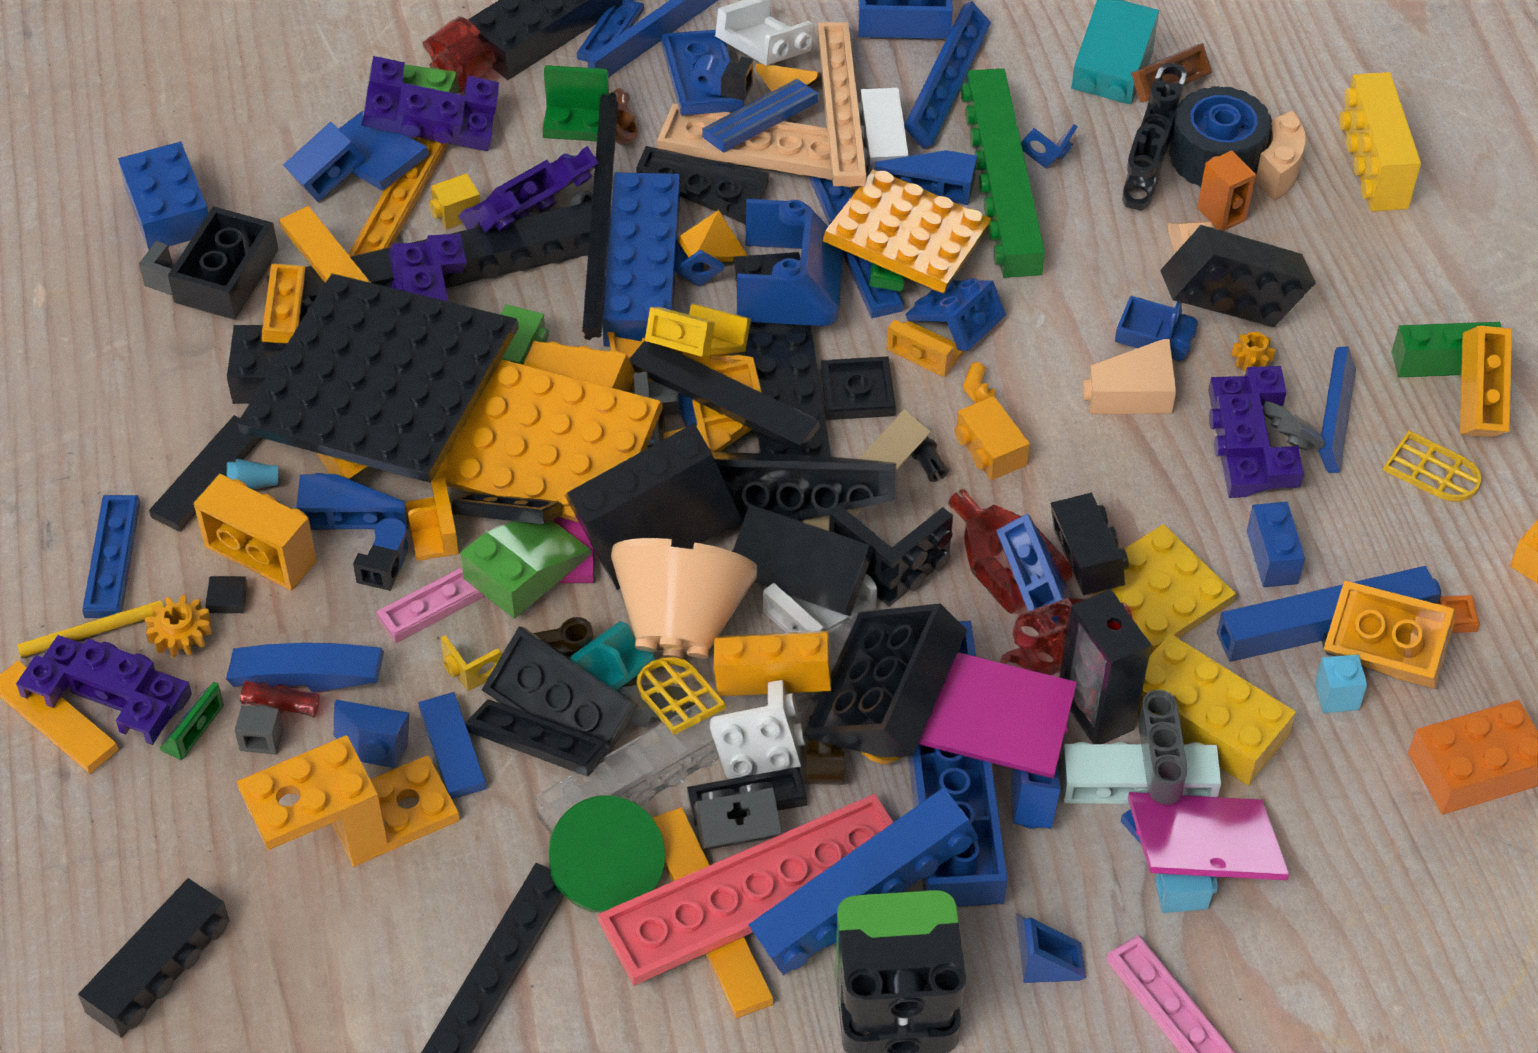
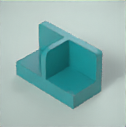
(613, 656)

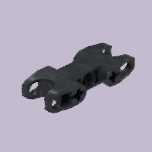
(1153, 136)

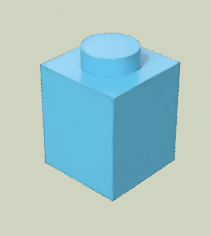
(1340, 683)
(1184, 892)

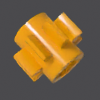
(1253, 350)

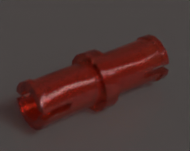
(280, 698)

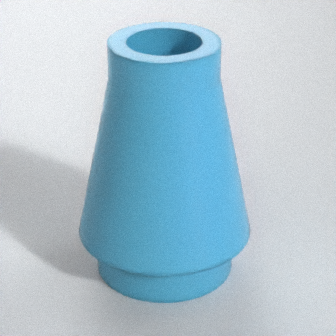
(253, 474)

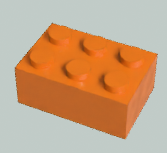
(1477, 756)

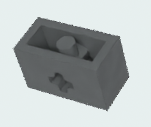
(719, 831)

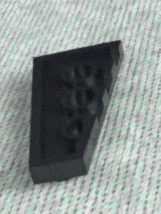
(708, 181)

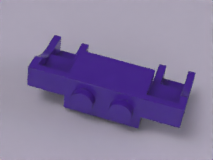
(429, 112)
(530, 191)
(421, 265)
(1242, 433)
(109, 678)

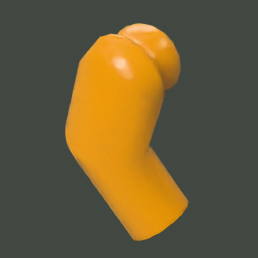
(973, 383)

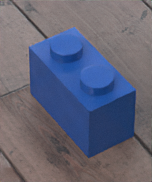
(324, 161)
(1275, 544)

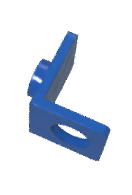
(1052, 150)
(692, 266)

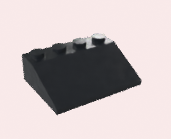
(658, 493)
(887, 680)

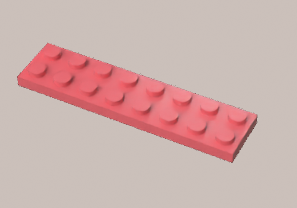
(723, 898)

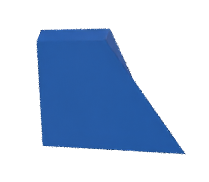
(1048, 953)

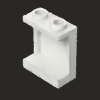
(760, 36)
(799, 615)

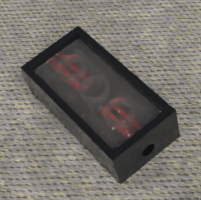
(1108, 662)

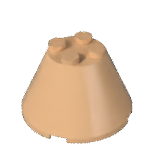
(679, 594)

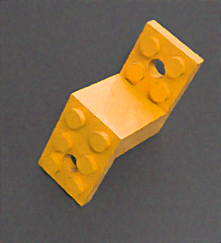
(339, 792)

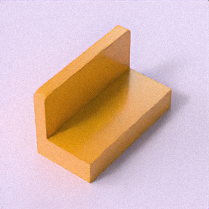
(922, 347)

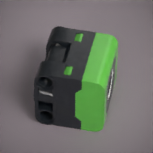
(899, 972)

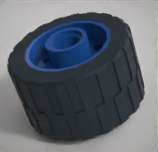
(1214, 124)

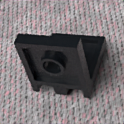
(908, 561)

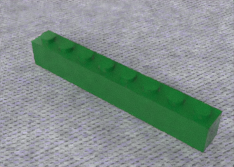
(1004, 173)

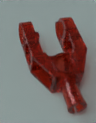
(983, 547)
(1050, 637)

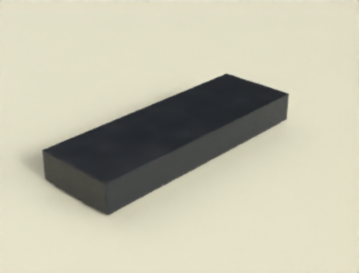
(506, 508)
(786, 784)

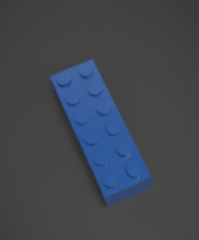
(640, 251)

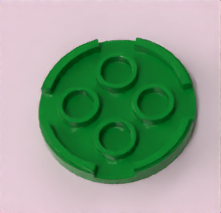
(605, 853)

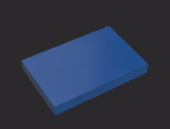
(385, 152)

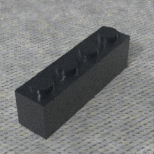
(154, 958)

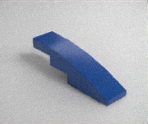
(309, 664)

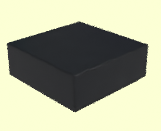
(226, 594)

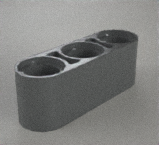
(1159, 761)

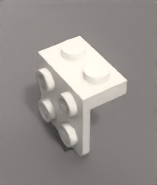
(760, 737)

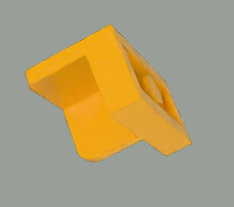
(433, 524)

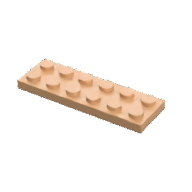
(782, 148)

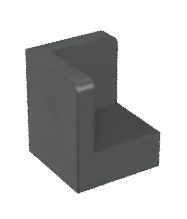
(156, 267)
(654, 390)

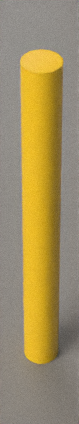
(89, 629)

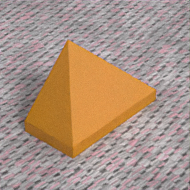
(779, 76)
(712, 237)

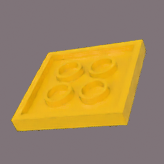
(1169, 587)

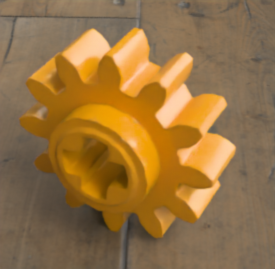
(178, 626)

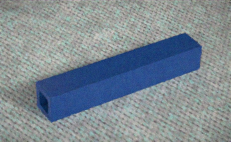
(1306, 616)

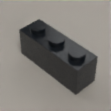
(1089, 543)

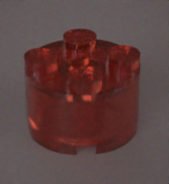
(459, 50)

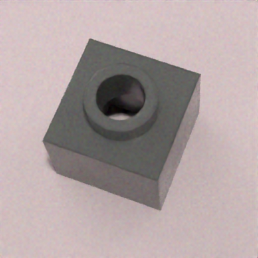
(259, 729)

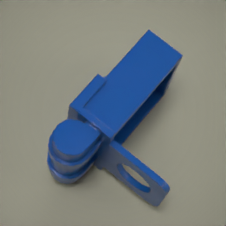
(1149, 322)

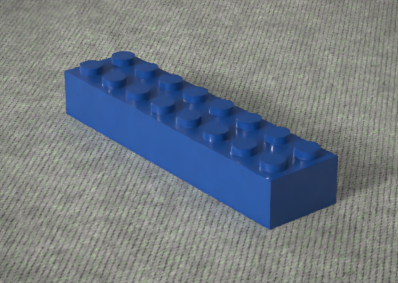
(980, 871)

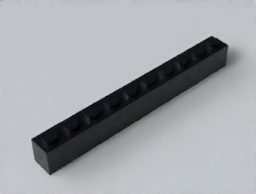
(521, 246)

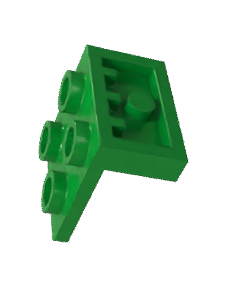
(573, 102)

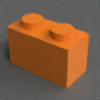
(1226, 191)

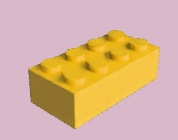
(1380, 142)
(1219, 708)

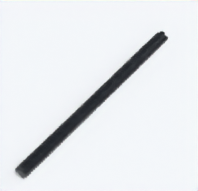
(600, 218)

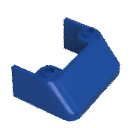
(797, 290)

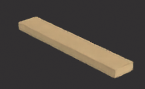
(893, 445)

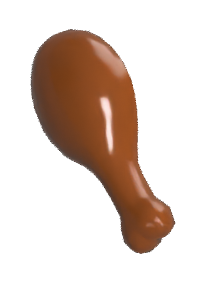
(626, 124)

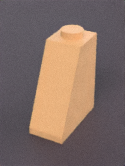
(1133, 382)

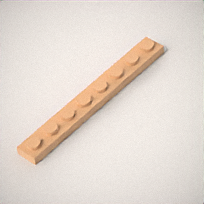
(841, 105)

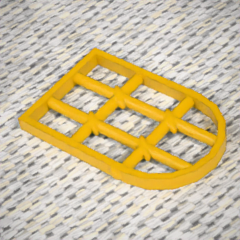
(1416, 469)
(674, 704)

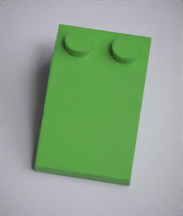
(521, 562)

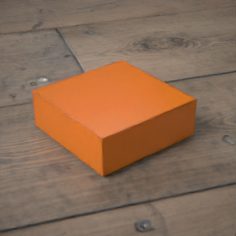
(1465, 612)

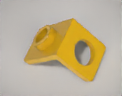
(465, 672)

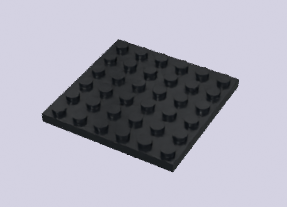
(379, 377)

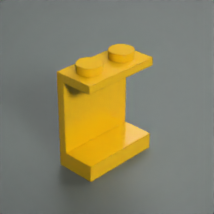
(699, 333)

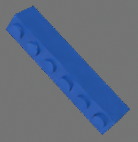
(884, 864)

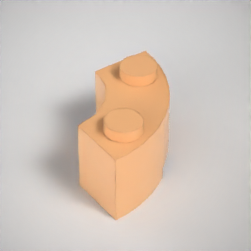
(1282, 159)

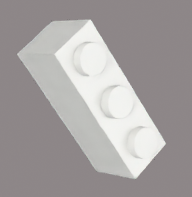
(881, 126)

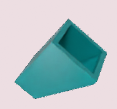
(1114, 45)

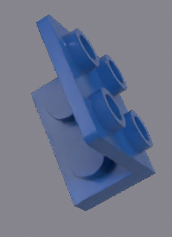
(967, 306)

